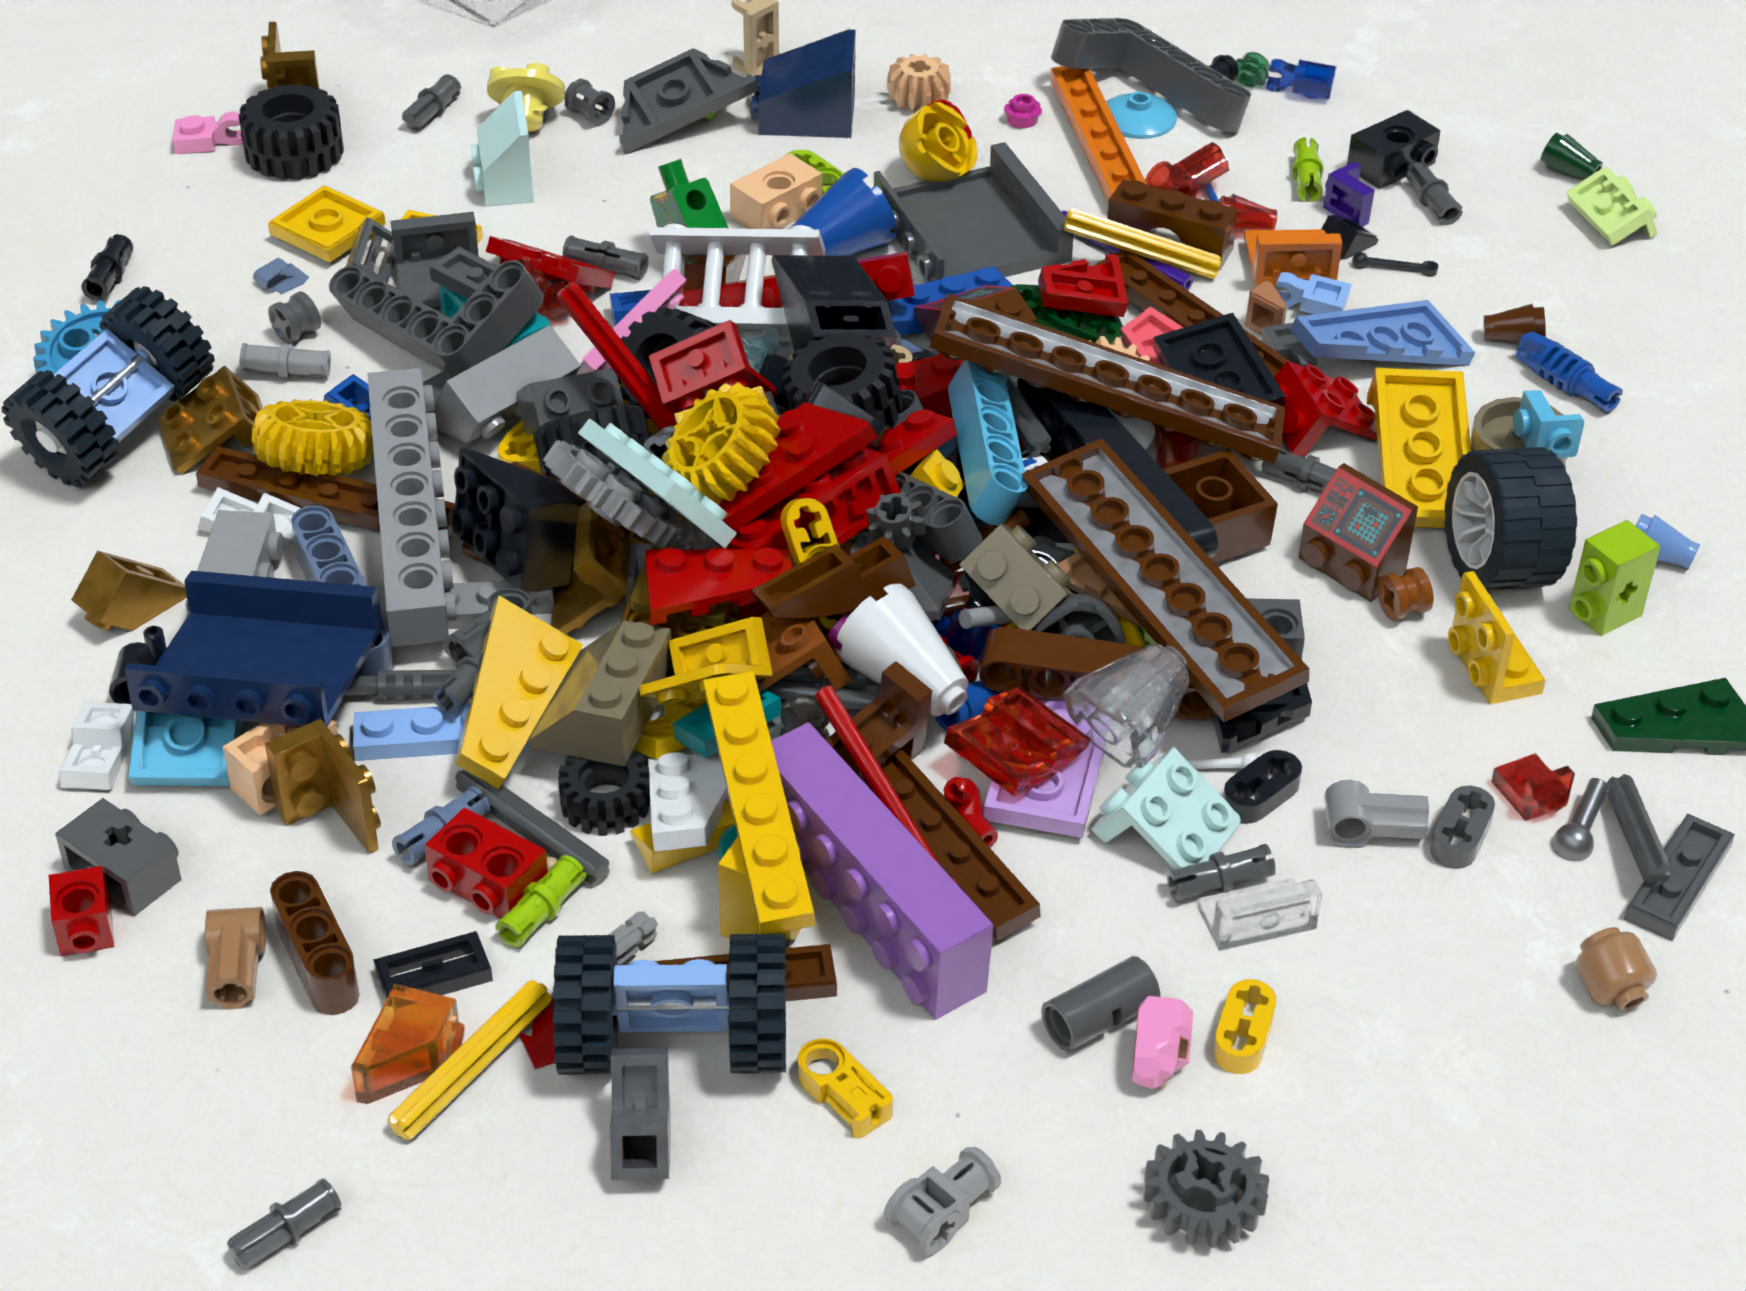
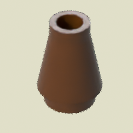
(1514, 323)

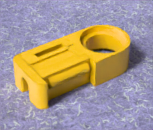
(848, 1089)

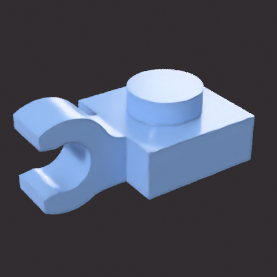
(1315, 295)

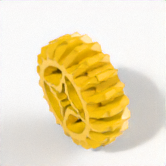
(312, 437)
(723, 441)

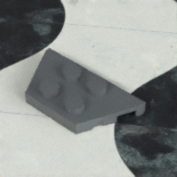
(678, 95)

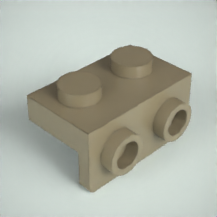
(1017, 576)

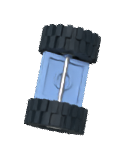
(106, 390)
(653, 997)

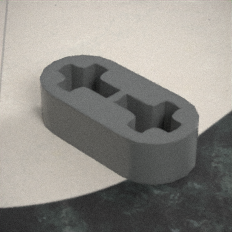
(1453, 823)

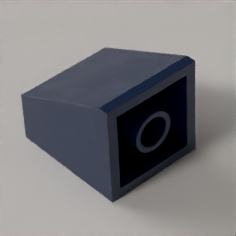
(808, 89)

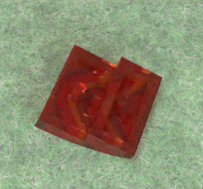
(1017, 741)

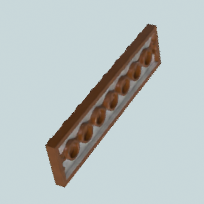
(1109, 379)
(1165, 579)

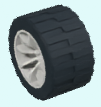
(1511, 517)

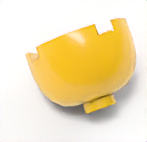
(936, 144)

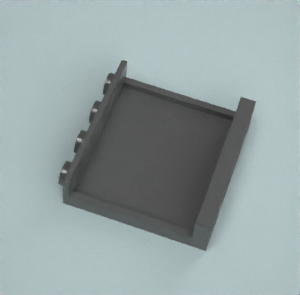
(979, 221)

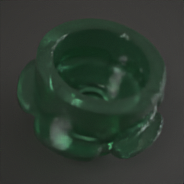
(1253, 69)

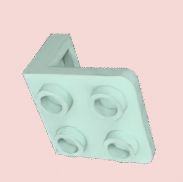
(1170, 810)

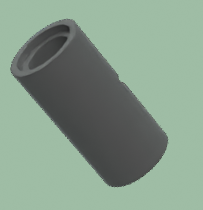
(1099, 1003)

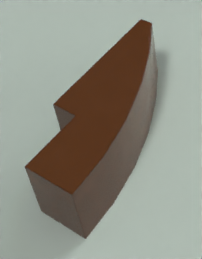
(835, 581)

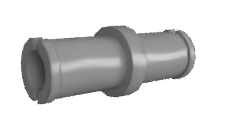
(285, 360)

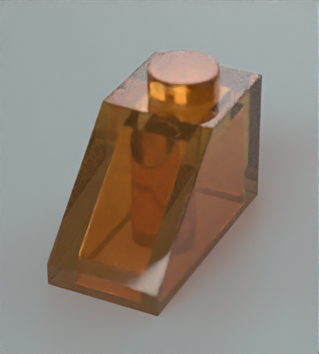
(406, 1043)

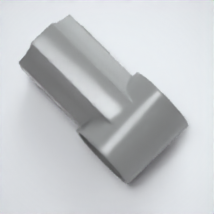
(1358, 815)

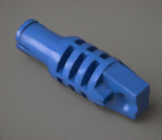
(1567, 370)

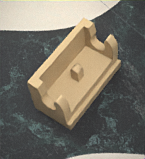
(759, 33)

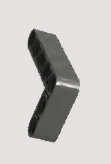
(1154, 63)
(450, 344)
(946, 518)

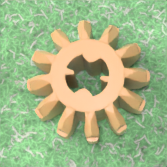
(918, 81)

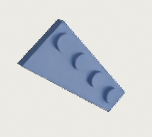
(1384, 333)

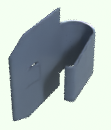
(272, 276)

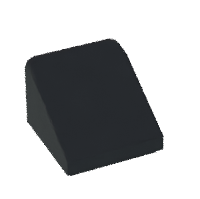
(1353, 235)

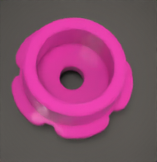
(1023, 111)

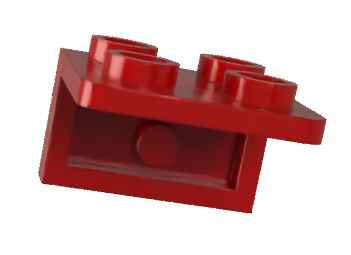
(1319, 401)

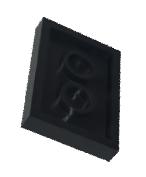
(1220, 354)

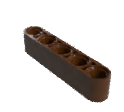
(1051, 662)

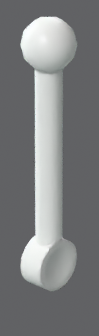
(1222, 762)

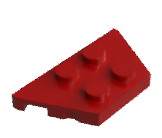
(808, 446)

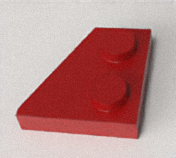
(1085, 287)

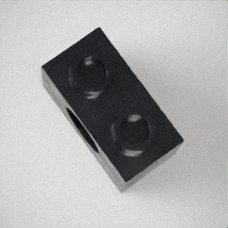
(1392, 147)

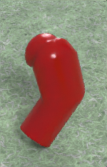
(966, 799)

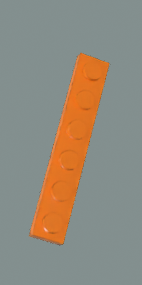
(1095, 128)

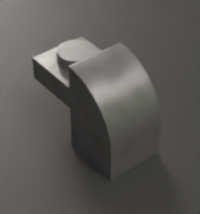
(640, 1114)

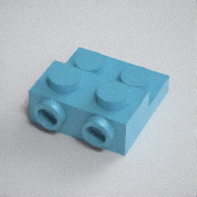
(180, 749)

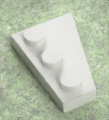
(685, 799)

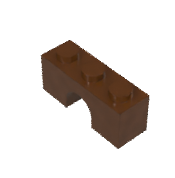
(1194, 220)

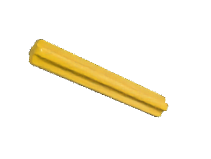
(1142, 243)
(469, 1060)

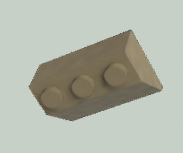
(599, 701)

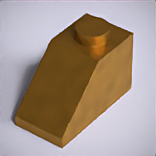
(125, 592)

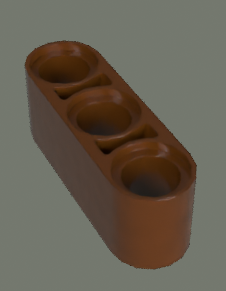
(315, 942)

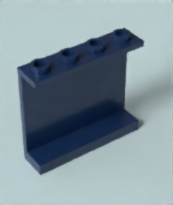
(261, 650)

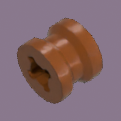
(1405, 593)

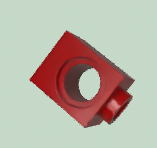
(81, 911)

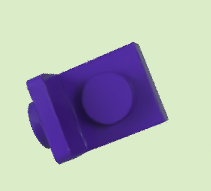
(1347, 195)

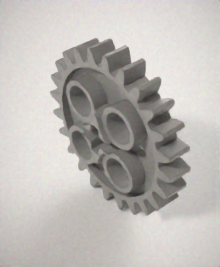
(613, 494)

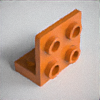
(1292, 252)

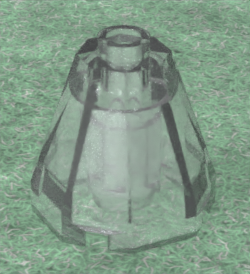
(1130, 702)

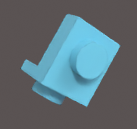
(1540, 426)

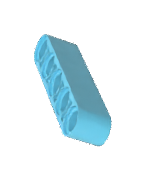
(987, 442)

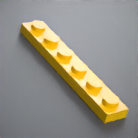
(758, 804)

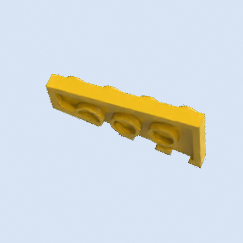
(512, 689)

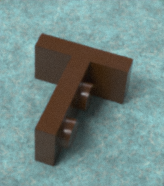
(892, 719)

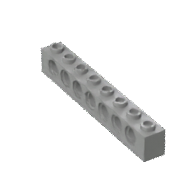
(408, 509)

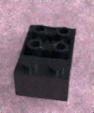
(830, 298)
(515, 521)

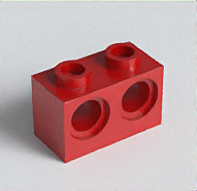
(483, 862)

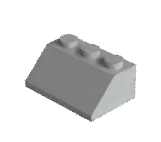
(486, 394)

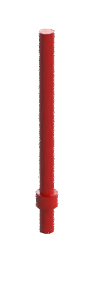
(866, 761)

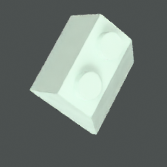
(503, 155)

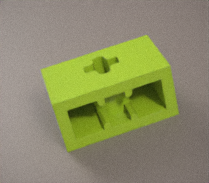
(1614, 577)

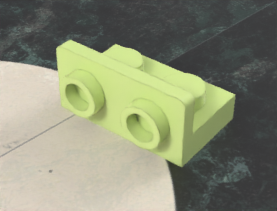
(1612, 206)

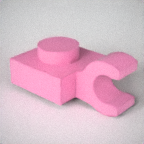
(203, 133)

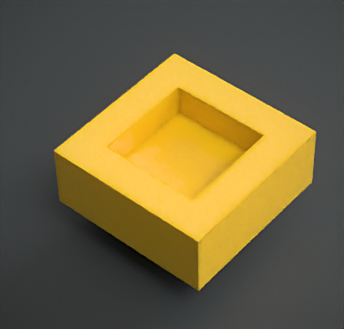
(939, 473)

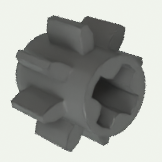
(896, 520)

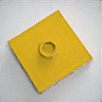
(323, 223)

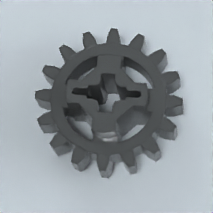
(1205, 1188)

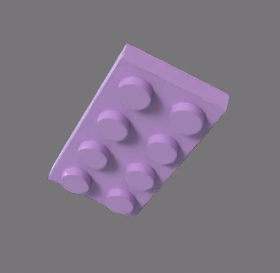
(1060, 802)

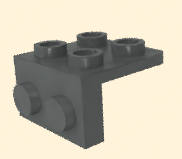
(425, 241)

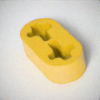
(1235, 1024)

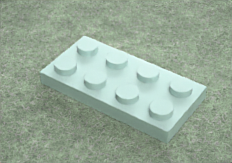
(660, 480)

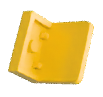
(708, 655)

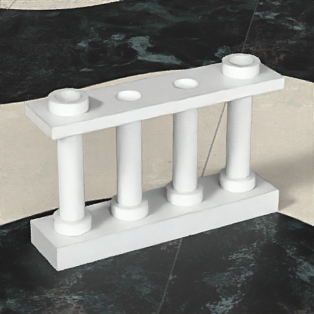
(715, 243)

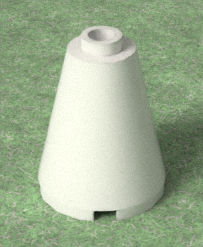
(902, 632)

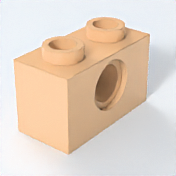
(775, 194)

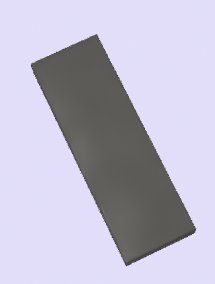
(1693, 858)

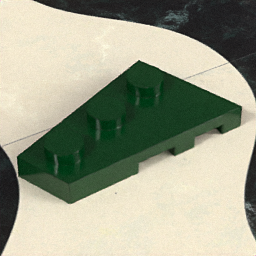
(1685, 716)

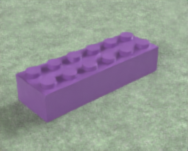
(882, 878)

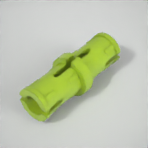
(1307, 169)
(540, 901)

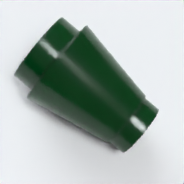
(1569, 157)

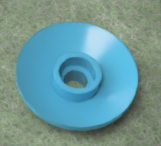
(1142, 115)

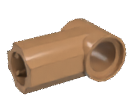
(233, 946)

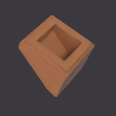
(1265, 307)

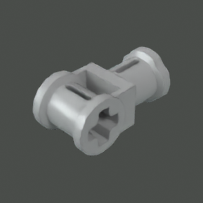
(940, 1203)

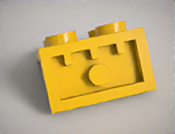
(1490, 647)

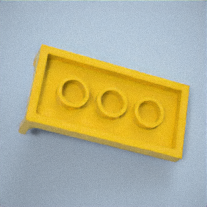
(1420, 435)

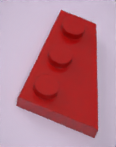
(552, 264)
(706, 577)

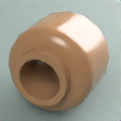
(1615, 969)

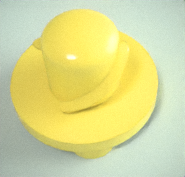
(538, 89)

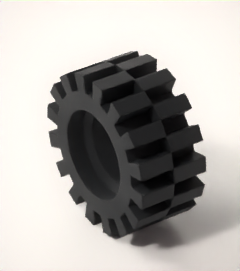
(609, 808)

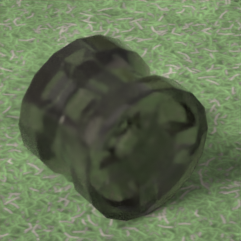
(800, 711)

